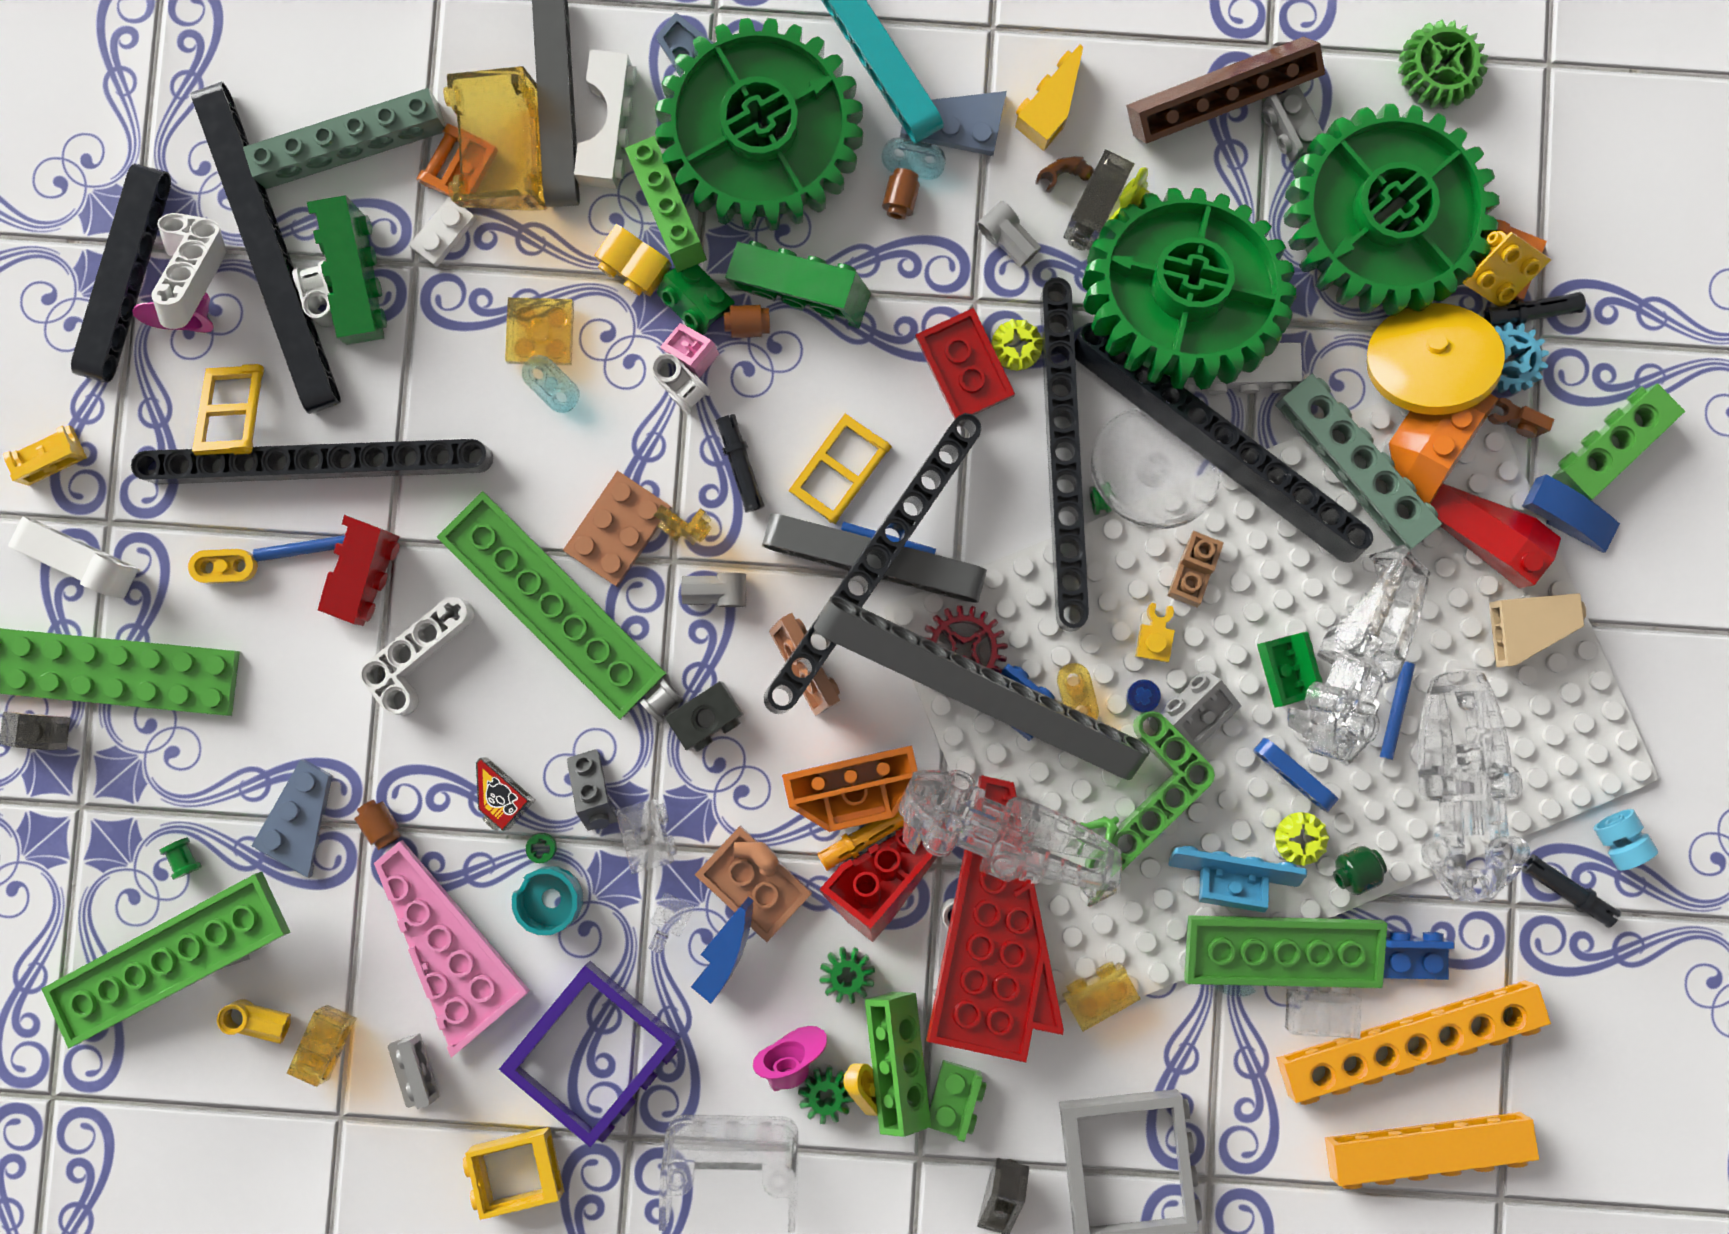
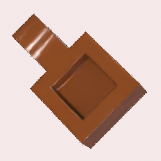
(1525, 419)

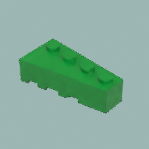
(349, 269)
(799, 281)

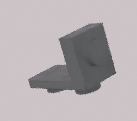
(590, 791)

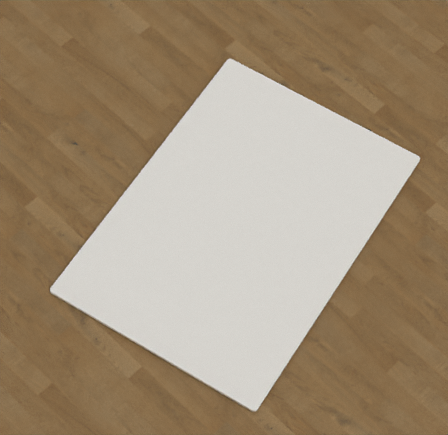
(1271, 581)

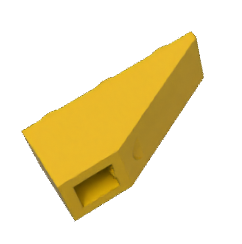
(1048, 110)

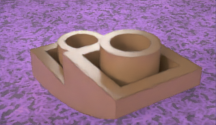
(1195, 569)

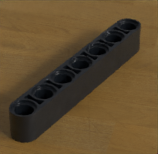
(121, 273)

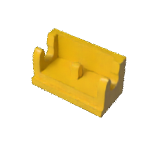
(45, 456)

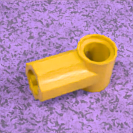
(257, 1021)

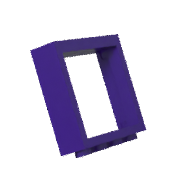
(645, 1077)

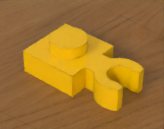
(1155, 639)

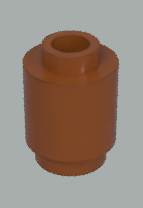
(901, 193)
(747, 321)
(377, 824)

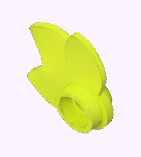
(1133, 191)

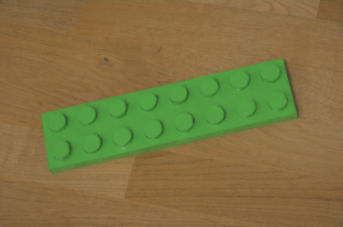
(552, 605)
(118, 672)
(166, 959)

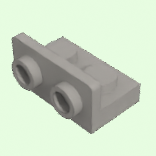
(1291, 121)
(1201, 708)
(413, 1071)

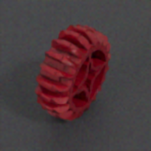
(984, 631)

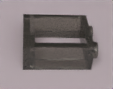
(1098, 200)

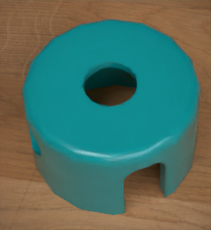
(532, 912)

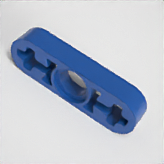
(1295, 775)

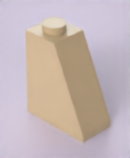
(1532, 624)

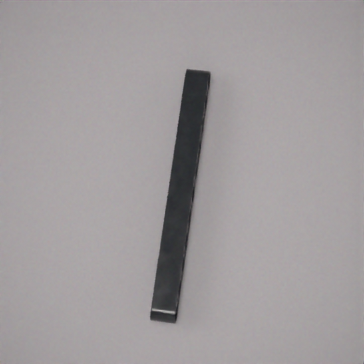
(265, 249)
(1067, 438)
(1229, 455)
(298, 456)
(884, 549)

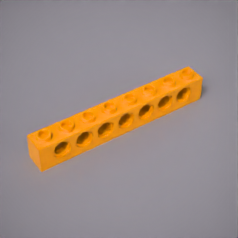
(1527, 1018)

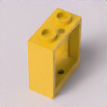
(547, 1166)

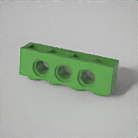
(665, 204)
(1657, 413)
(897, 1063)

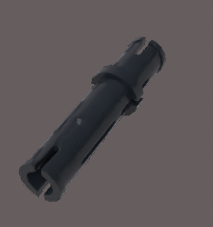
(1521, 311)
(742, 470)
(1583, 899)

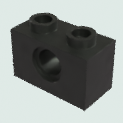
(685, 718)

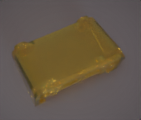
(496, 139)

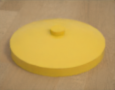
(1435, 359)

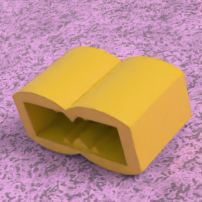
(632, 261)

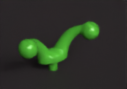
(1104, 822)

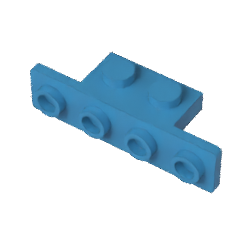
(1236, 880)

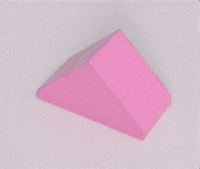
(691, 349)

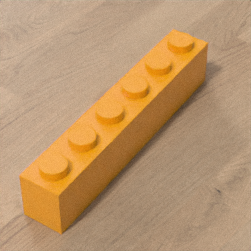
(1431, 1149)

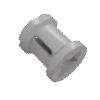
(661, 701)

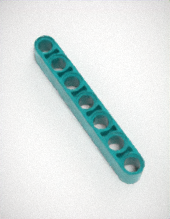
(886, 67)

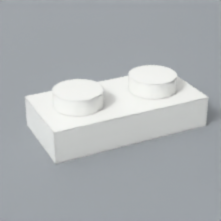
(442, 232)

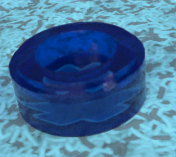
(1143, 695)

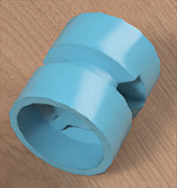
(1634, 847)

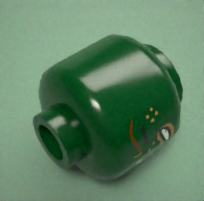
(1359, 870)

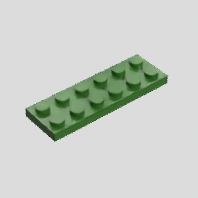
(1285, 951)

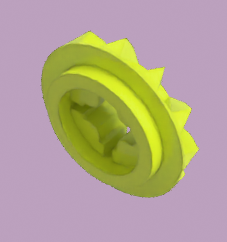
(1007, 355)
(1291, 827)

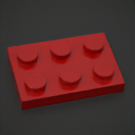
(965, 364)

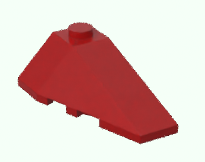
(1502, 537)
(877, 884)

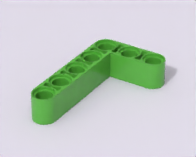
(1156, 801)

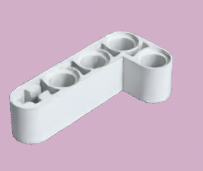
(196, 254)
(90, 565)
(420, 652)

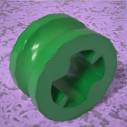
(1097, 501)
(535, 840)

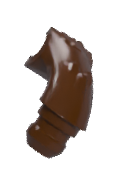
(1072, 165)

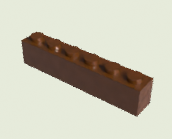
(1226, 89)

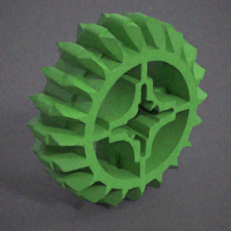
(1431, 45)

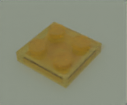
(539, 328)

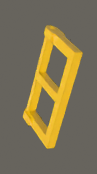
(206, 409)
(858, 481)

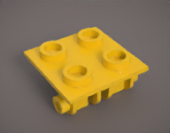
(1506, 268)

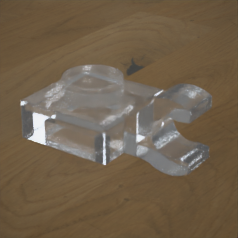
(670, 918)

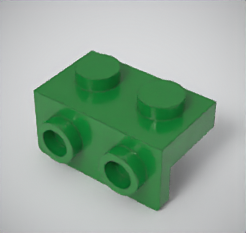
(694, 297)
(1289, 667)

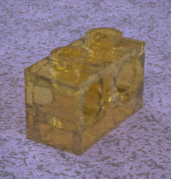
(321, 1045)

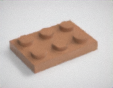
(616, 529)
(822, 690)
(736, 879)

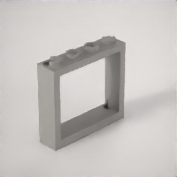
(1184, 1143)

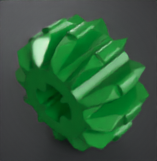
(857, 980)
(828, 1106)

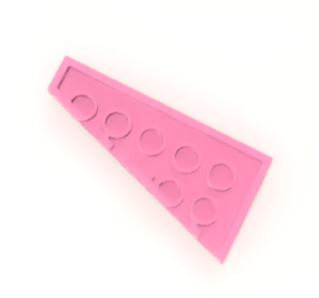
(452, 958)

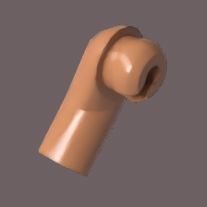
(759, 853)

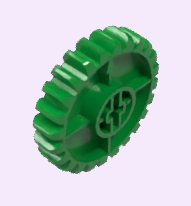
(783, 88)
(1408, 161)
(1188, 288)

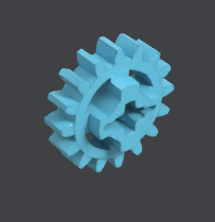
(1519, 372)

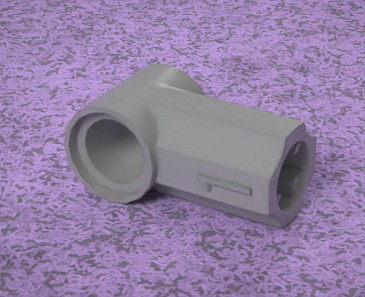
(1003, 228)
(723, 590)

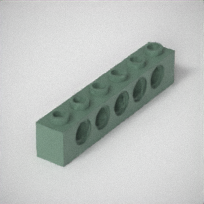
(345, 139)
(1340, 460)

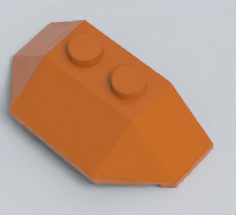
(1431, 445)
(851, 789)

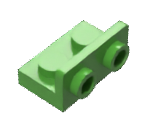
(955, 1099)

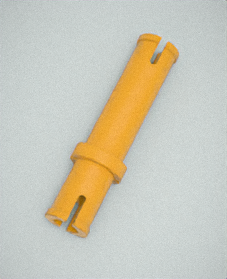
(852, 844)

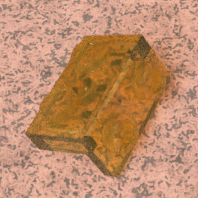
(676, 527)
(1100, 995)

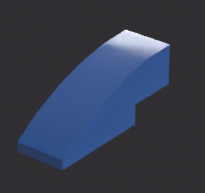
(1571, 512)
(724, 952)

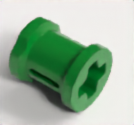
(180, 858)

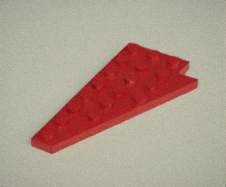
(994, 962)

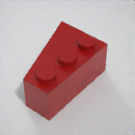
(359, 571)

